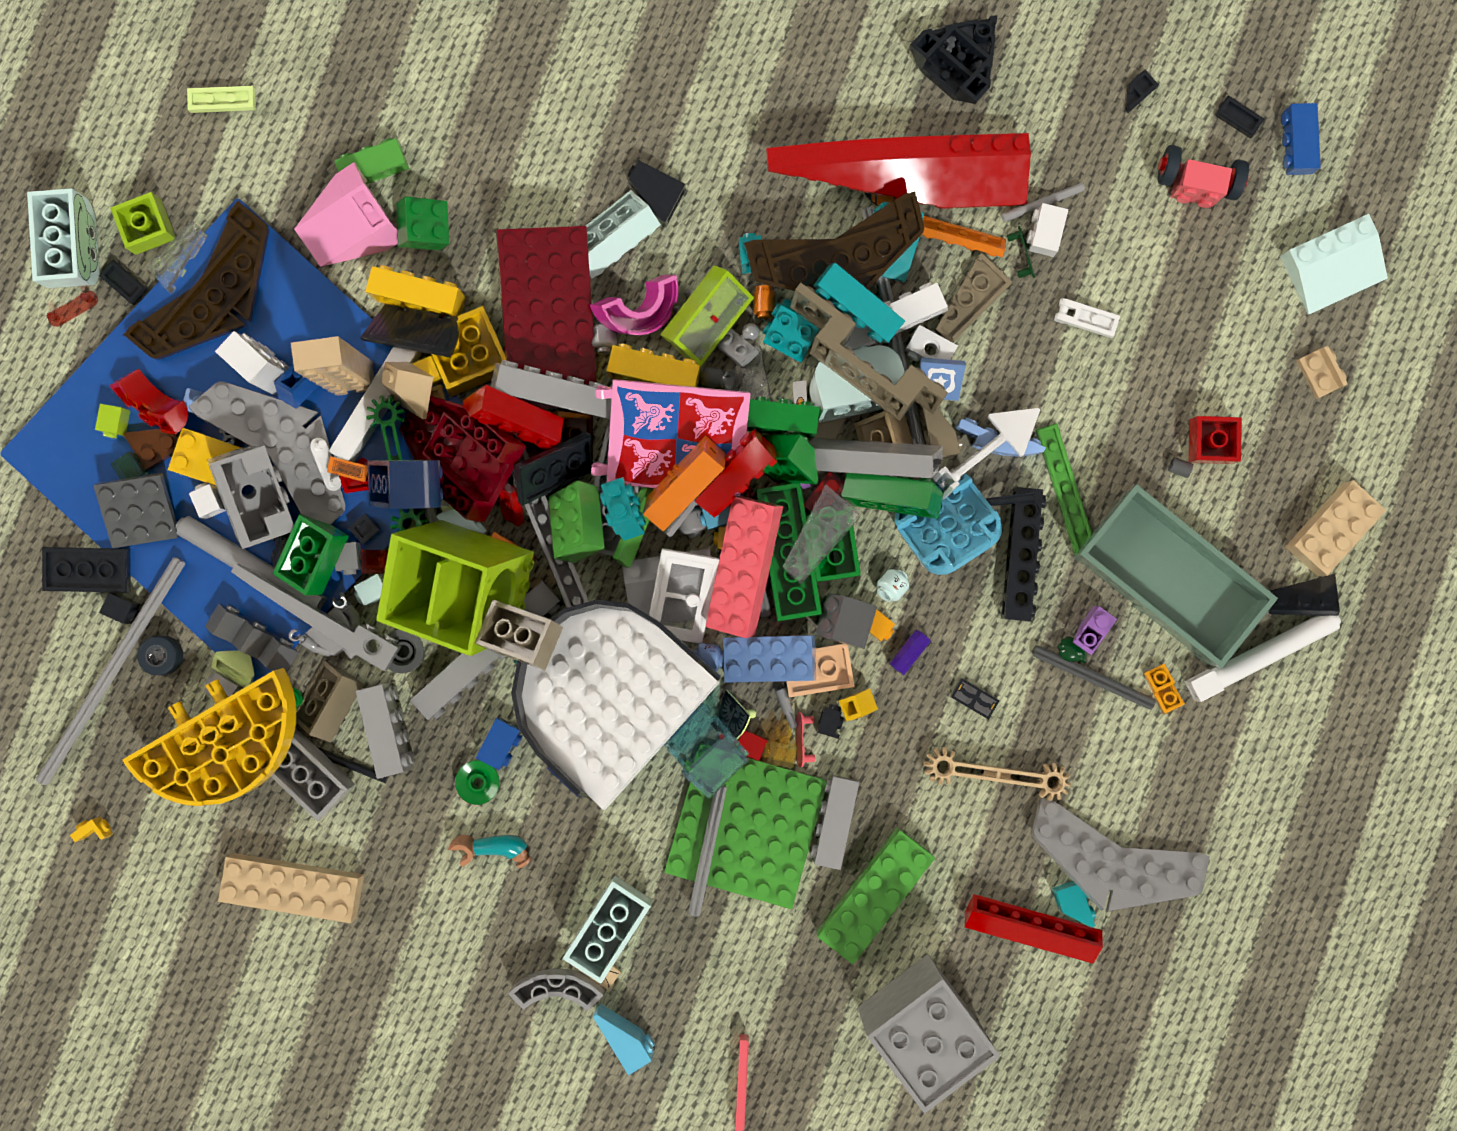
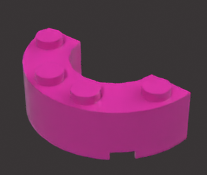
(649, 317)

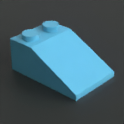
(625, 1038)

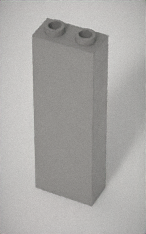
(877, 457)

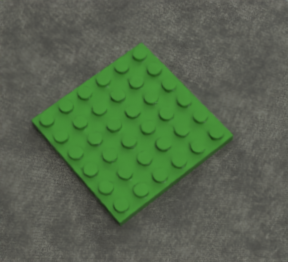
(760, 834)

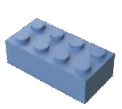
(769, 658)

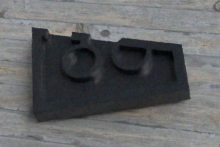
(1308, 598)

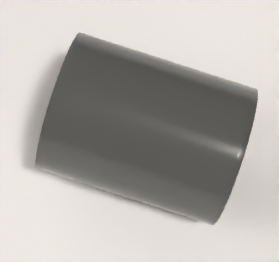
(1180, 467)

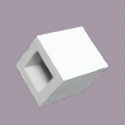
(207, 500)

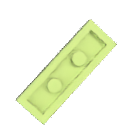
(221, 99)

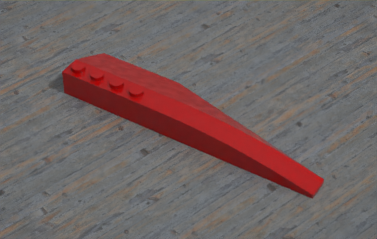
(941, 169)

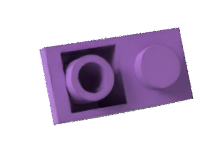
(1093, 629)

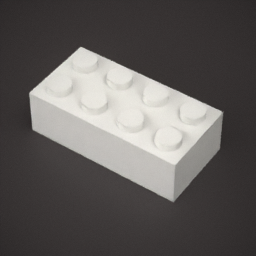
(252, 361)

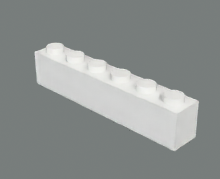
(911, 307)

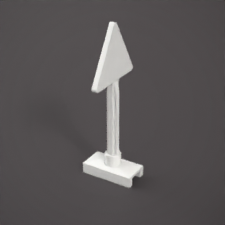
(1013, 427)

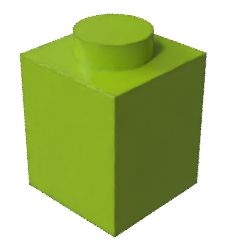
(112, 421)

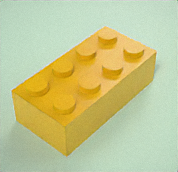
(413, 292)
(651, 368)

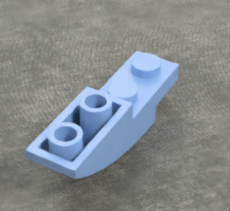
(984, 436)

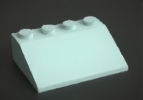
(1336, 264)

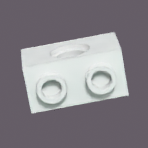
(923, 337)

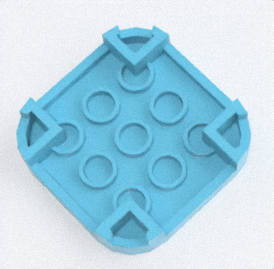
(961, 533)

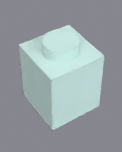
(369, 591)

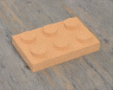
(832, 672)

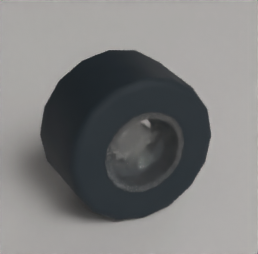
(152, 657)

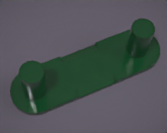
(1029, 270)

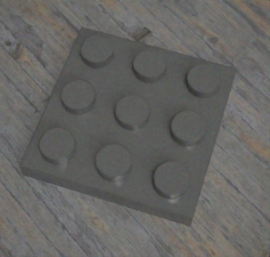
(136, 510)

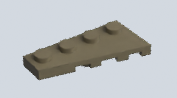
(974, 296)

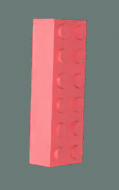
(744, 566)

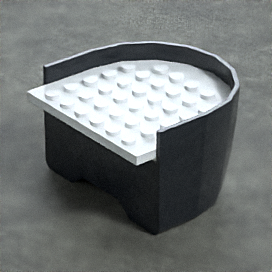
(608, 696)

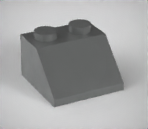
(846, 620)

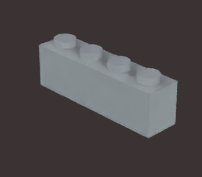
(835, 823)

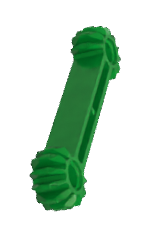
(403, 515)

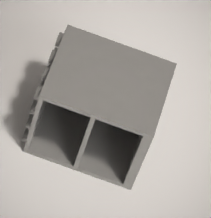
(926, 1033)

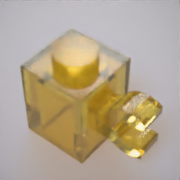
(781, 751)

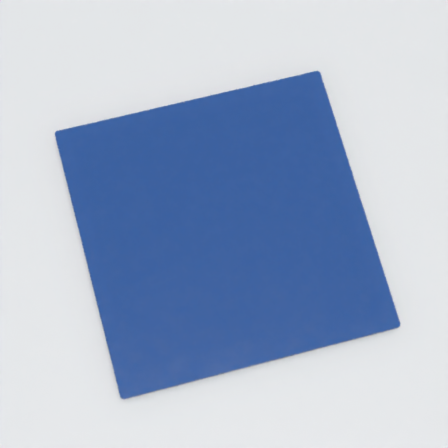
(67, 455)

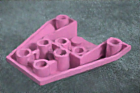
(346, 221)

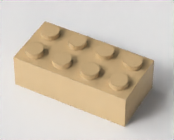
(1335, 528)

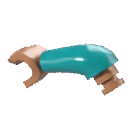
(505, 845)

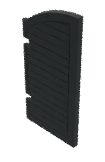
(414, 330)

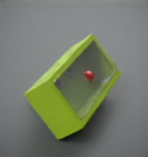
(707, 315)

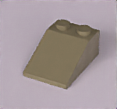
(939, 432)

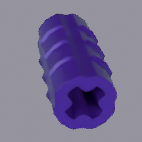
(910, 652)

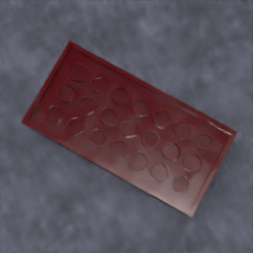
(547, 301)

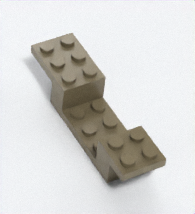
(830, 350)

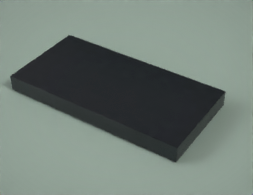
(553, 468)
(86, 569)

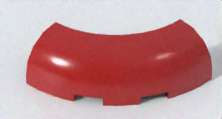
(151, 403)

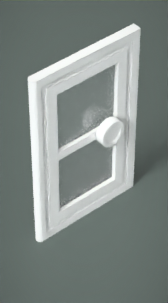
(684, 593)

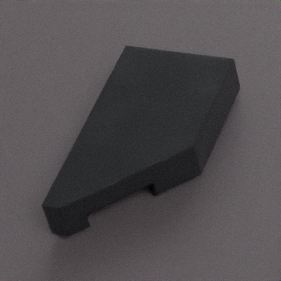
(1139, 89)

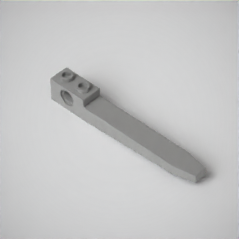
(353, 640)

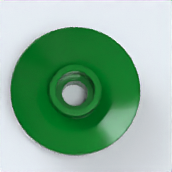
(466, 785)

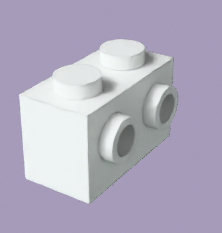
(1047, 229)

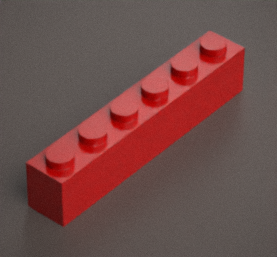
(1033, 928)

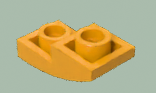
(1163, 689)

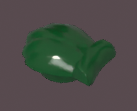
(1070, 651)

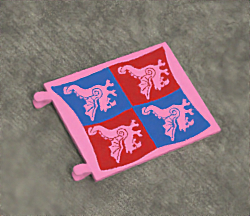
(662, 423)

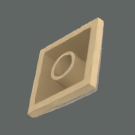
(409, 386)

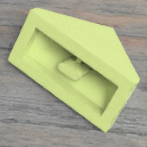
(234, 666)

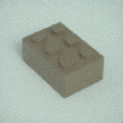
(519, 635)

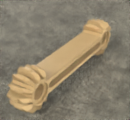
(998, 774)

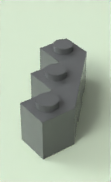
(251, 637)

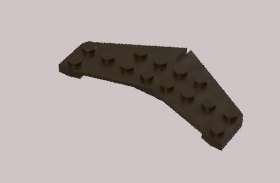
(861, 251)
(208, 307)

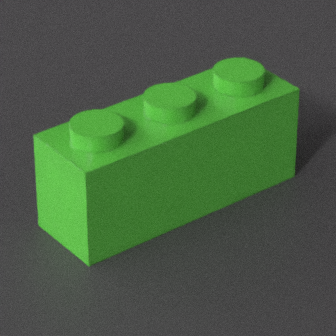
(376, 161)

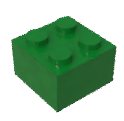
(422, 223)

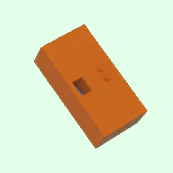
(684, 483)

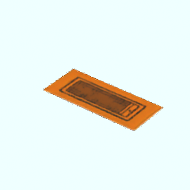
(347, 469)

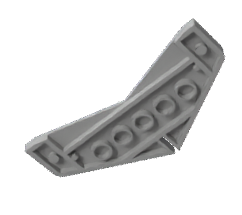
(278, 426)
(1102, 866)

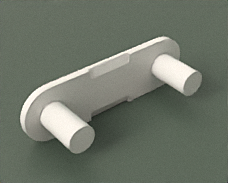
(322, 455)

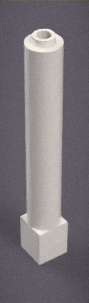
(1215, 680)

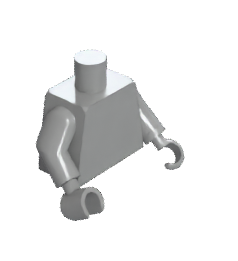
(322, 644)

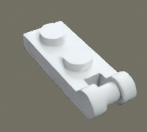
(1087, 318)

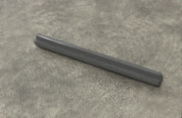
(1094, 677)

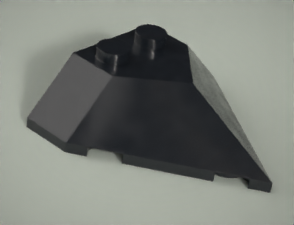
(958, 57)

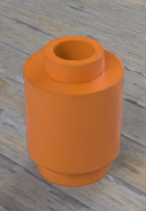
(763, 301)

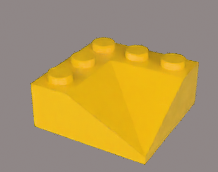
(474, 354)

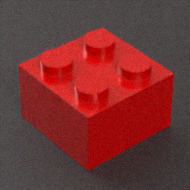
(1215, 440)

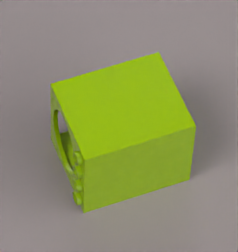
(445, 579)

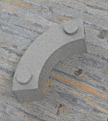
(557, 982)

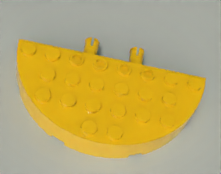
(223, 748)

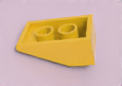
(192, 455)

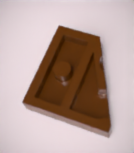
(152, 446)

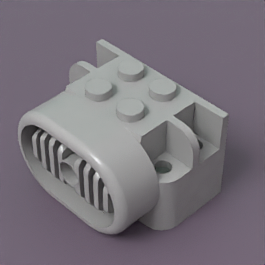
(264, 511)

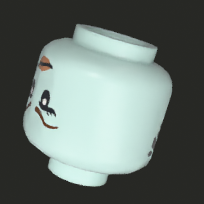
(892, 585)

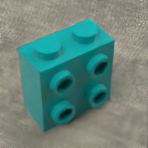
(789, 332)
(623, 509)

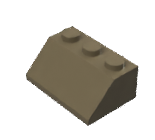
(327, 701)

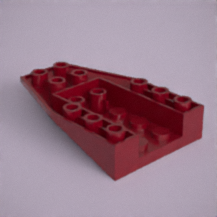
(472, 455)

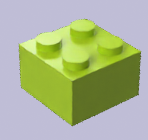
(143, 223)

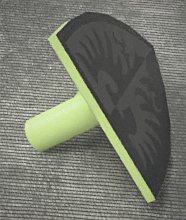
(734, 714)

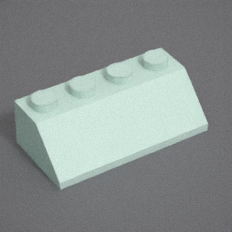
(618, 231)

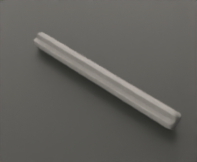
(707, 852)

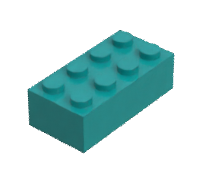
(858, 303)

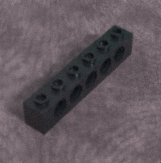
(1014, 563)

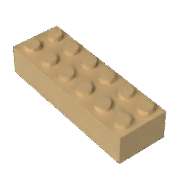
(333, 365)
(291, 888)

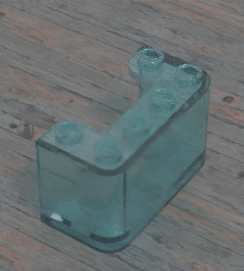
(715, 760)

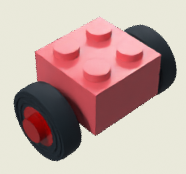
(1201, 181)

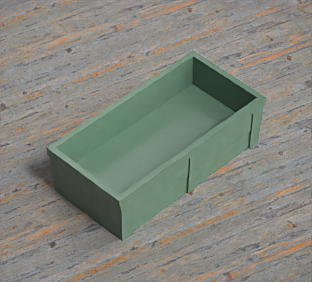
(1175, 577)

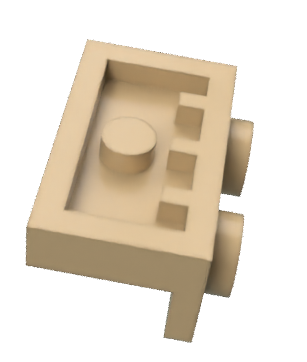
(1322, 371)

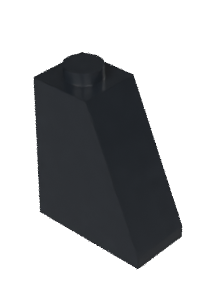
(657, 190)

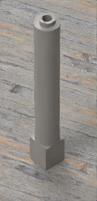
(233, 554)

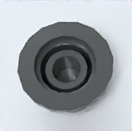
(410, 653)

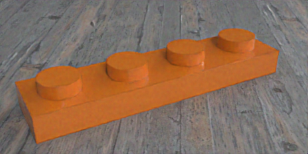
(964, 237)

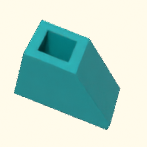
(1073, 902)

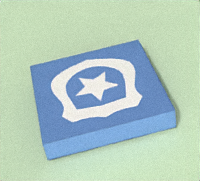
(947, 373)

